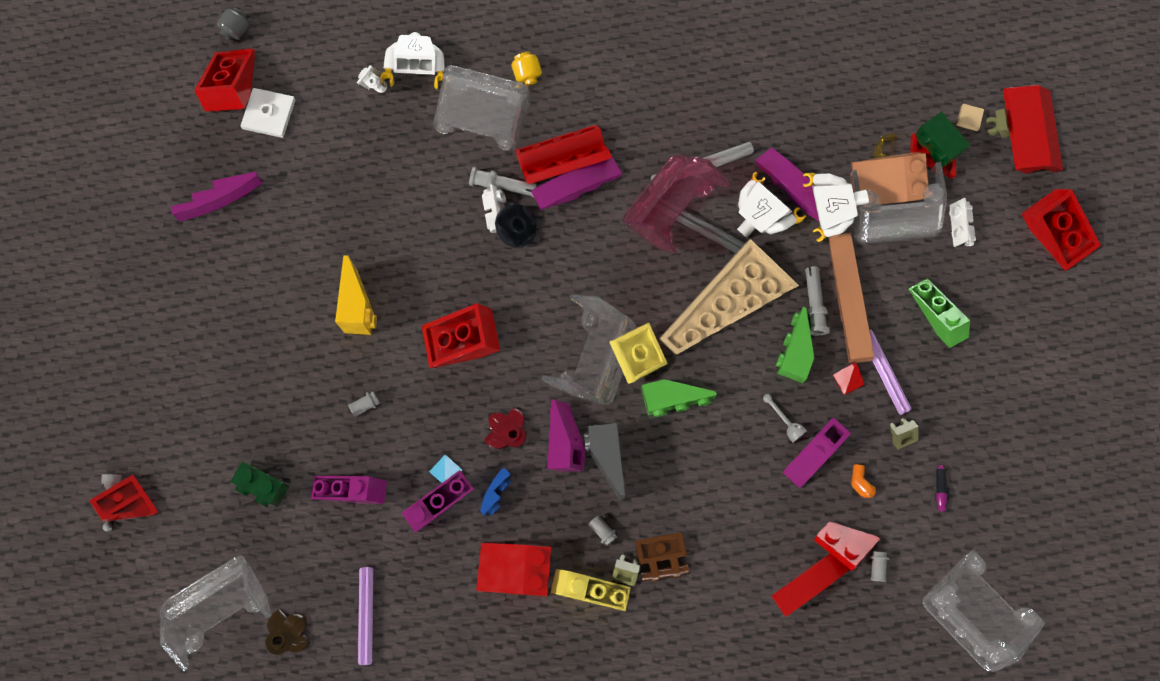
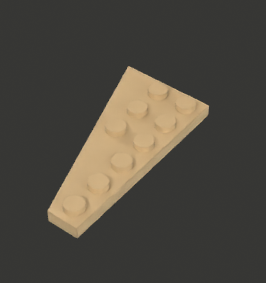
(736, 291)

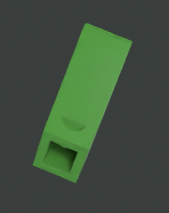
(941, 313)
(799, 351)
(670, 395)

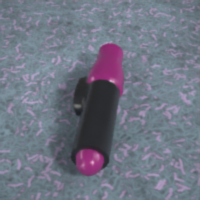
(942, 490)

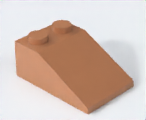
(894, 177)

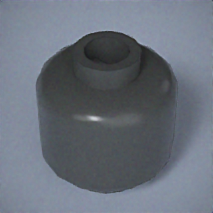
(232, 24)

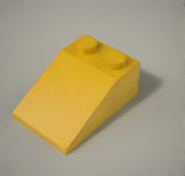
(354, 310)

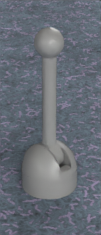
(795, 430)
(107, 482)

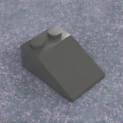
(605, 451)

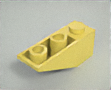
(590, 589)

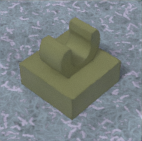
(1001, 124)
(904, 434)
(626, 572)

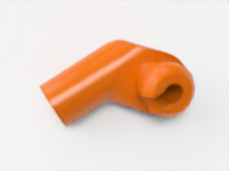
(860, 484)

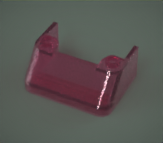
(669, 195)

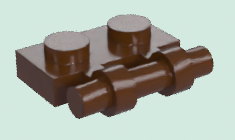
(660, 549)

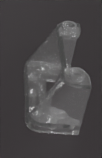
(482, 105)
(980, 616)

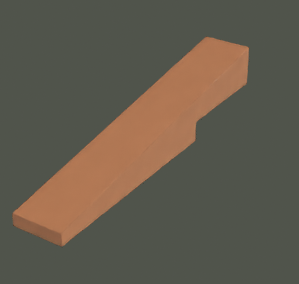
(850, 299)

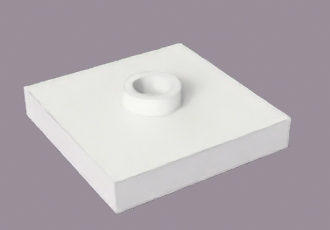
(267, 112)

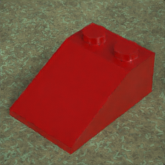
(227, 81)
(1062, 227)
(461, 336)
(514, 569)

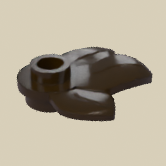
(289, 630)

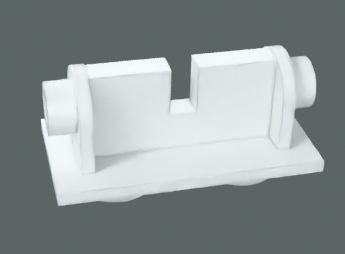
(370, 78)
(493, 200)
(961, 216)

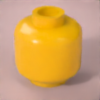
(526, 68)

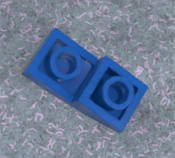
(491, 500)

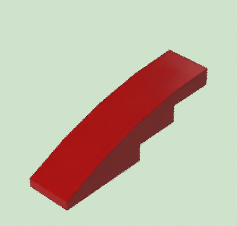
(809, 584)

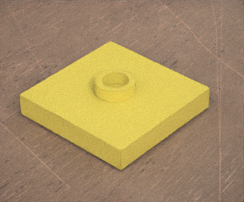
(638, 353)

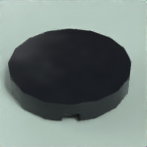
(516, 225)

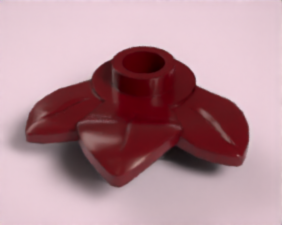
(503, 427)

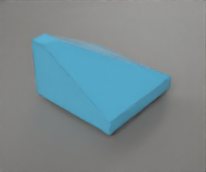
(444, 469)

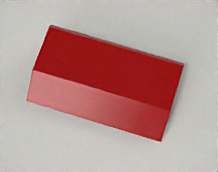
(1032, 129)
(562, 154)

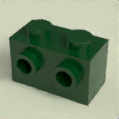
(942, 139)
(254, 481)

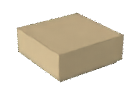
(970, 117)

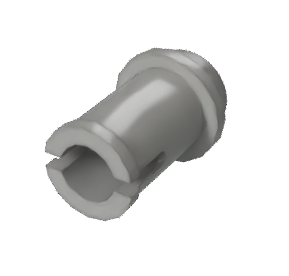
(364, 404)
(603, 530)
(879, 566)

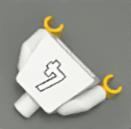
(413, 55)
(834, 203)
(764, 210)

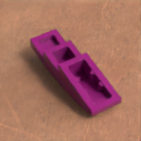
(789, 179)
(572, 184)
(224, 193)

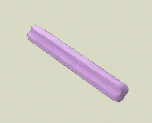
(889, 378)
(365, 626)

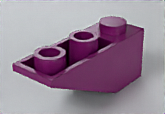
(566, 446)
(816, 452)
(349, 489)
(437, 501)

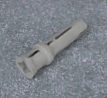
(485, 179)
(817, 311)

